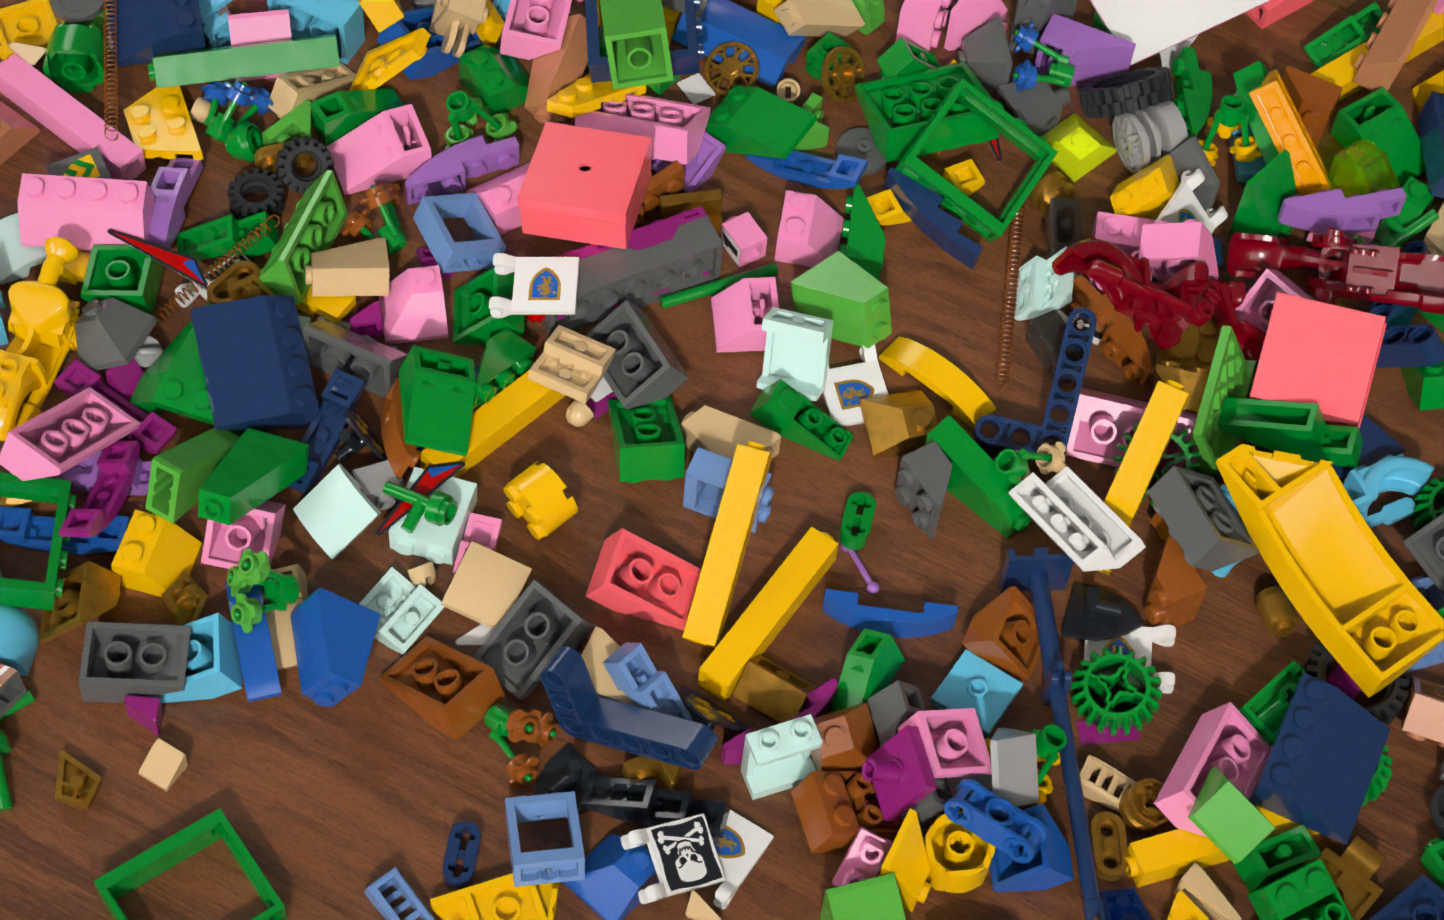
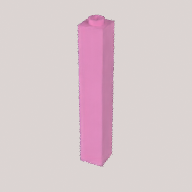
(68, 118)

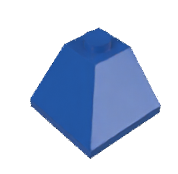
(1046, 870)
(614, 878)

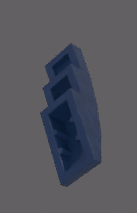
(924, 210)

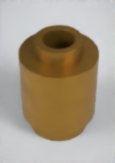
(1277, 612)

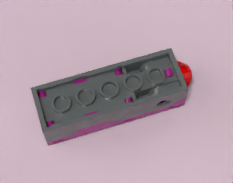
(657, 262)

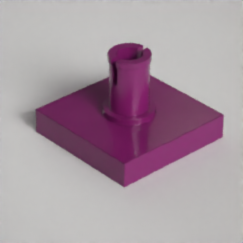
(900, 773)

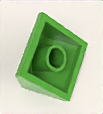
(1229, 817)

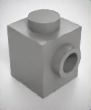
(373, 479)

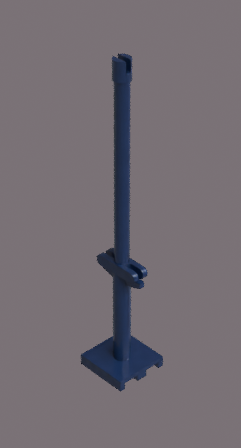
(1040, 575)

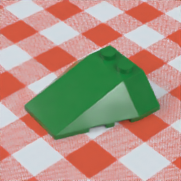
(177, 382)

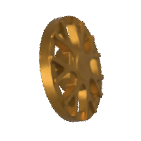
(731, 67)
(842, 74)

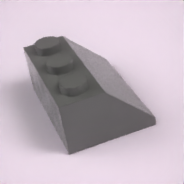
(1040, 12)
(335, 347)
(643, 362)
(1201, 519)

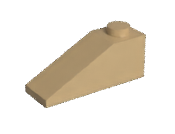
(310, 85)

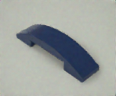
(323, 433)

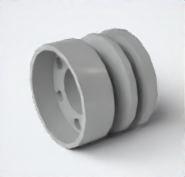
(1148, 134)

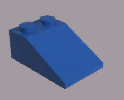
(434, 60)

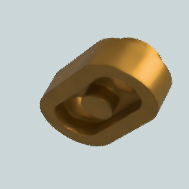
(267, 155)
(235, 273)
(1109, 848)

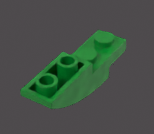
(1192, 90)

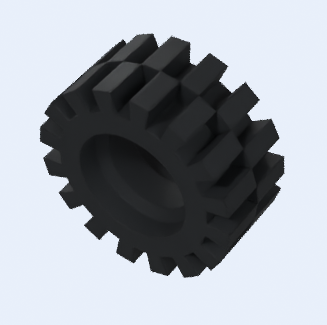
(291, 151)
(256, 183)

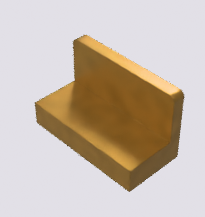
(710, 201)
(772, 689)

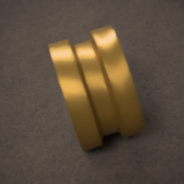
(1050, 187)
(1133, 807)

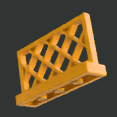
(1290, 134)

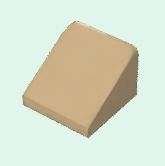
(29, 53)
(163, 765)
(699, 909)

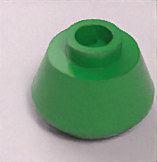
(244, 141)

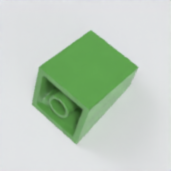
(636, 42)
(848, 296)
(864, 900)

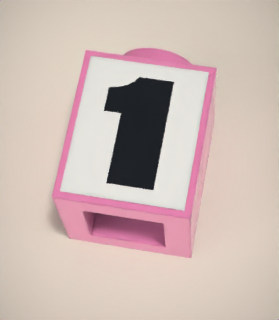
(743, 239)

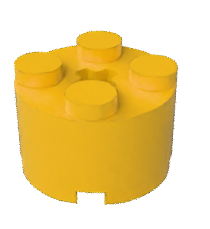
(540, 499)
(956, 856)

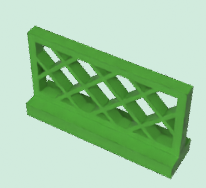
(1228, 377)

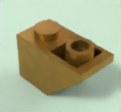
(1192, 381)

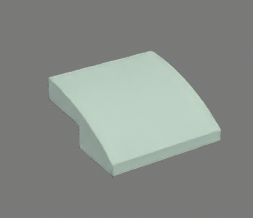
(15, 258)
(1041, 288)
(336, 511)
(403, 610)

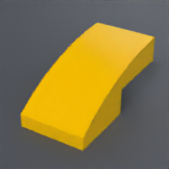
(330, 307)

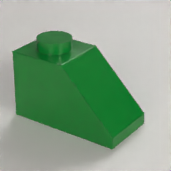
(906, 58)
(1415, 205)
(1277, 857)

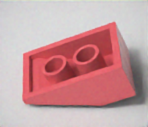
(643, 580)

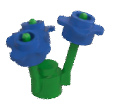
(1026, 74)
(239, 93)

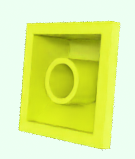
(1078, 147)

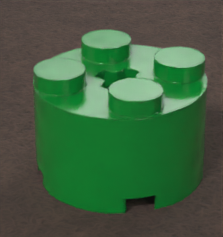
(75, 57)

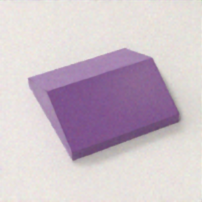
(701, 166)

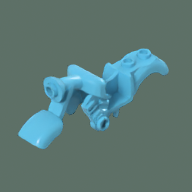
(1364, 485)

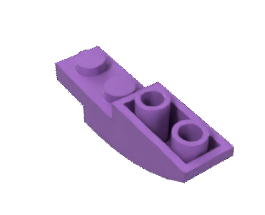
(450, 168)
(171, 190)
(1333, 210)

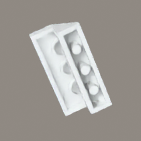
(1077, 521)

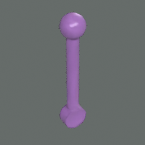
(872, 587)

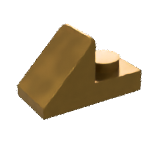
(649, 769)

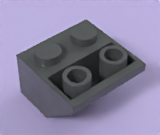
(923, 485)

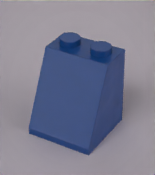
(332, 645)

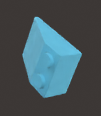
(326, 17)
(212, 661)

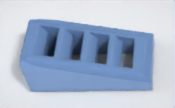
(403, 889)

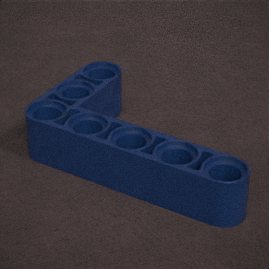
(1404, 343)
(1056, 400)
(620, 724)

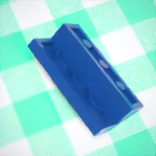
(730, 22)

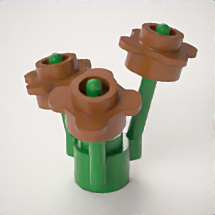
(385, 198)
(517, 726)

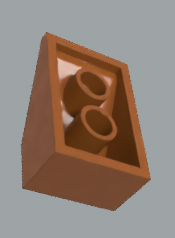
(444, 686)

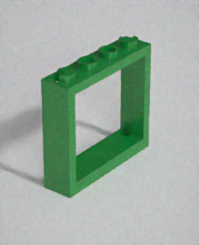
(1011, 128)
(31, 593)
(177, 849)

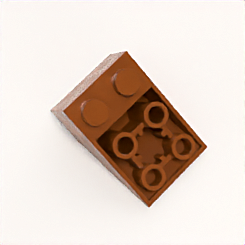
(836, 806)

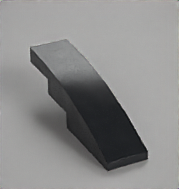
(646, 805)

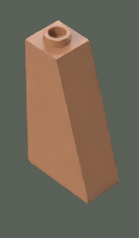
(557, 70)

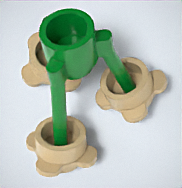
(1015, 465)

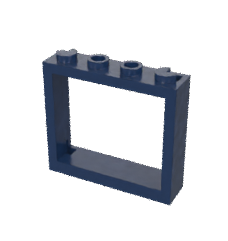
(683, 61)

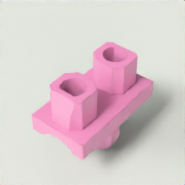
(862, 858)

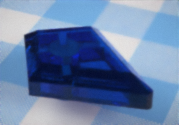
(1123, 905)

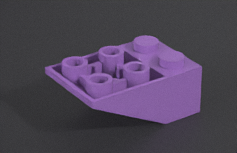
(1089, 49)

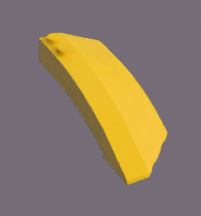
(1331, 564)

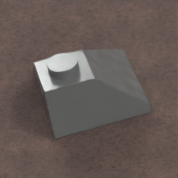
(988, 55)
(1191, 157)
(110, 333)

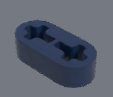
(469, 857)

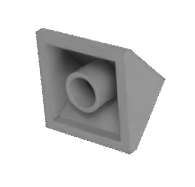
(1014, 766)

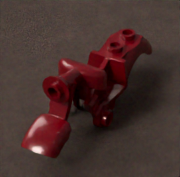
(1346, 268)
(1162, 307)

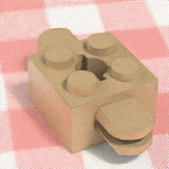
(456, 22)

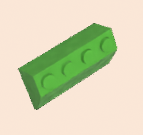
(310, 230)

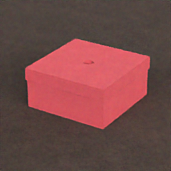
(585, 185)
(1319, 357)

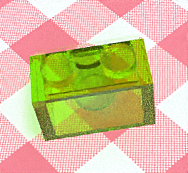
(1362, 170)

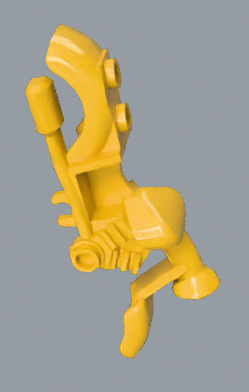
(43, 333)

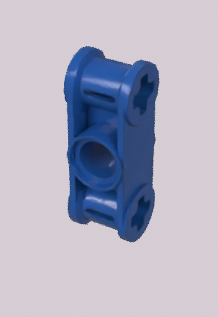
(996, 820)

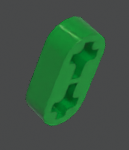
(862, 521)

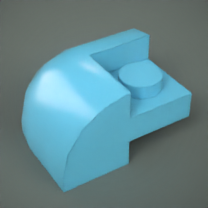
(17, 638)

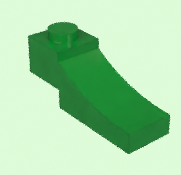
(1344, 36)
(221, 235)

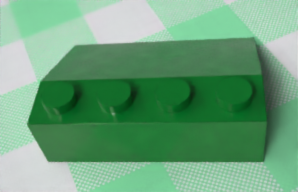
(904, 103)

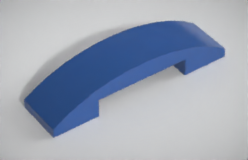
(814, 170)
(33, 532)
(898, 623)
(256, 653)

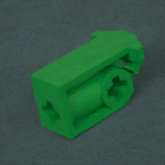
(1269, 704)

